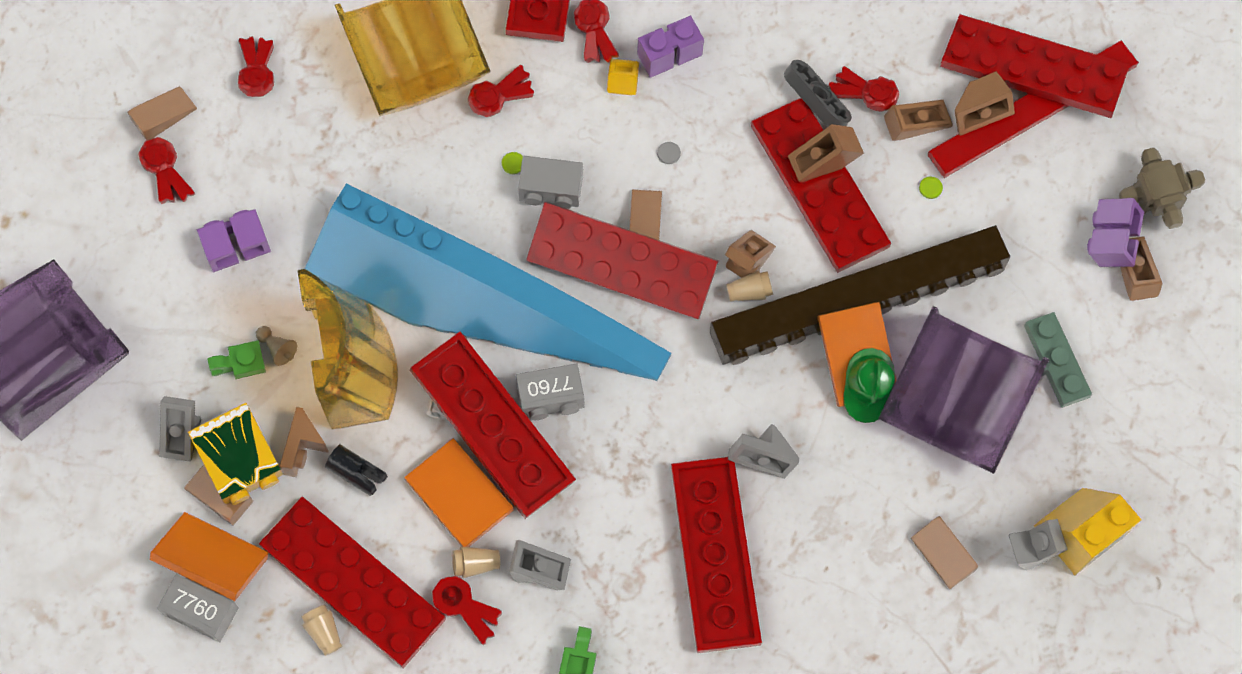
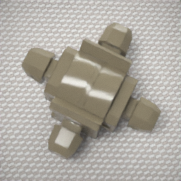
(1163, 187)

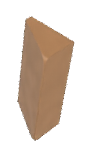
(944, 552)

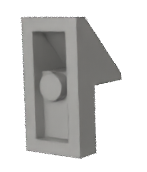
(176, 419)
(768, 453)
(1038, 544)
(539, 566)

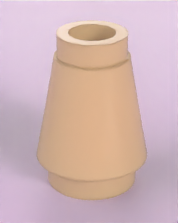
(751, 287)
(474, 561)
(322, 629)

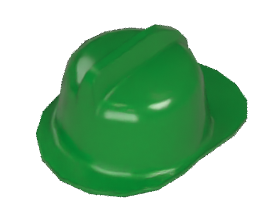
(868, 384)

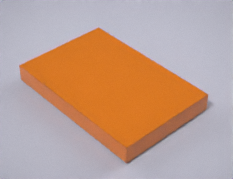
(846, 334)
(459, 493)
(209, 556)

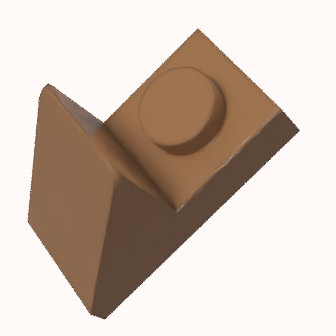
(748, 254)
(301, 436)

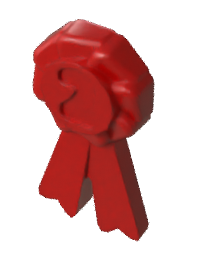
(591, 19)
(256, 78)
(877, 93)
(488, 99)
(159, 159)
(454, 597)

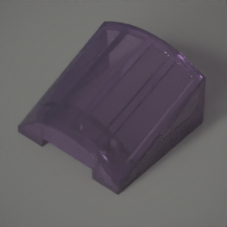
(48, 348)
(963, 392)

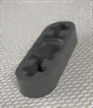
(808, 86)

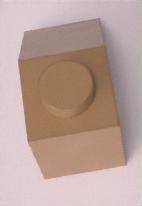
(983, 103)
(826, 152)

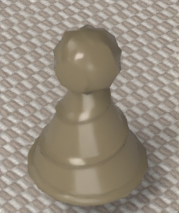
(280, 349)

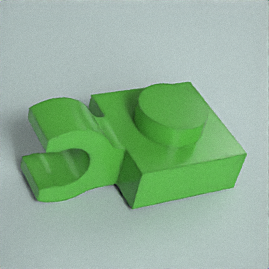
(244, 361)
(578, 659)

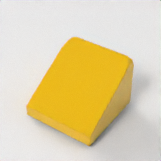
(623, 77)

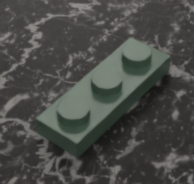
(1064, 369)

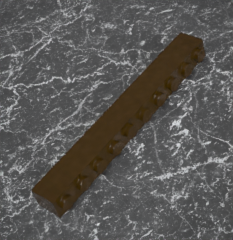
(889, 283)

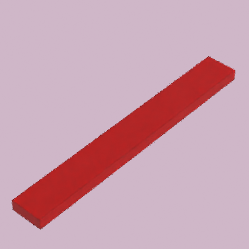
(1029, 112)

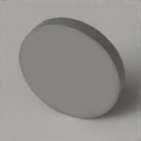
(668, 152)

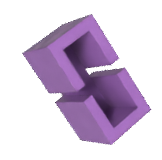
(658, 47)
(1113, 226)
(218, 244)

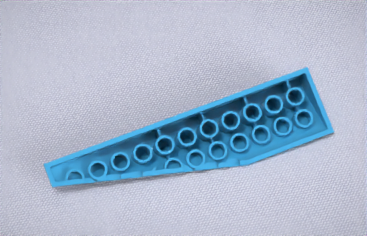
(457, 287)

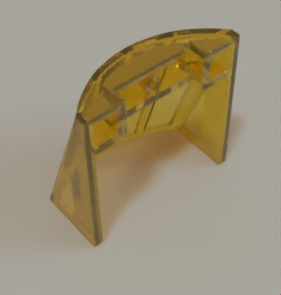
(413, 50)
(359, 363)

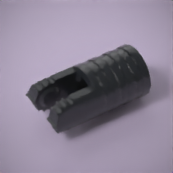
(352, 466)

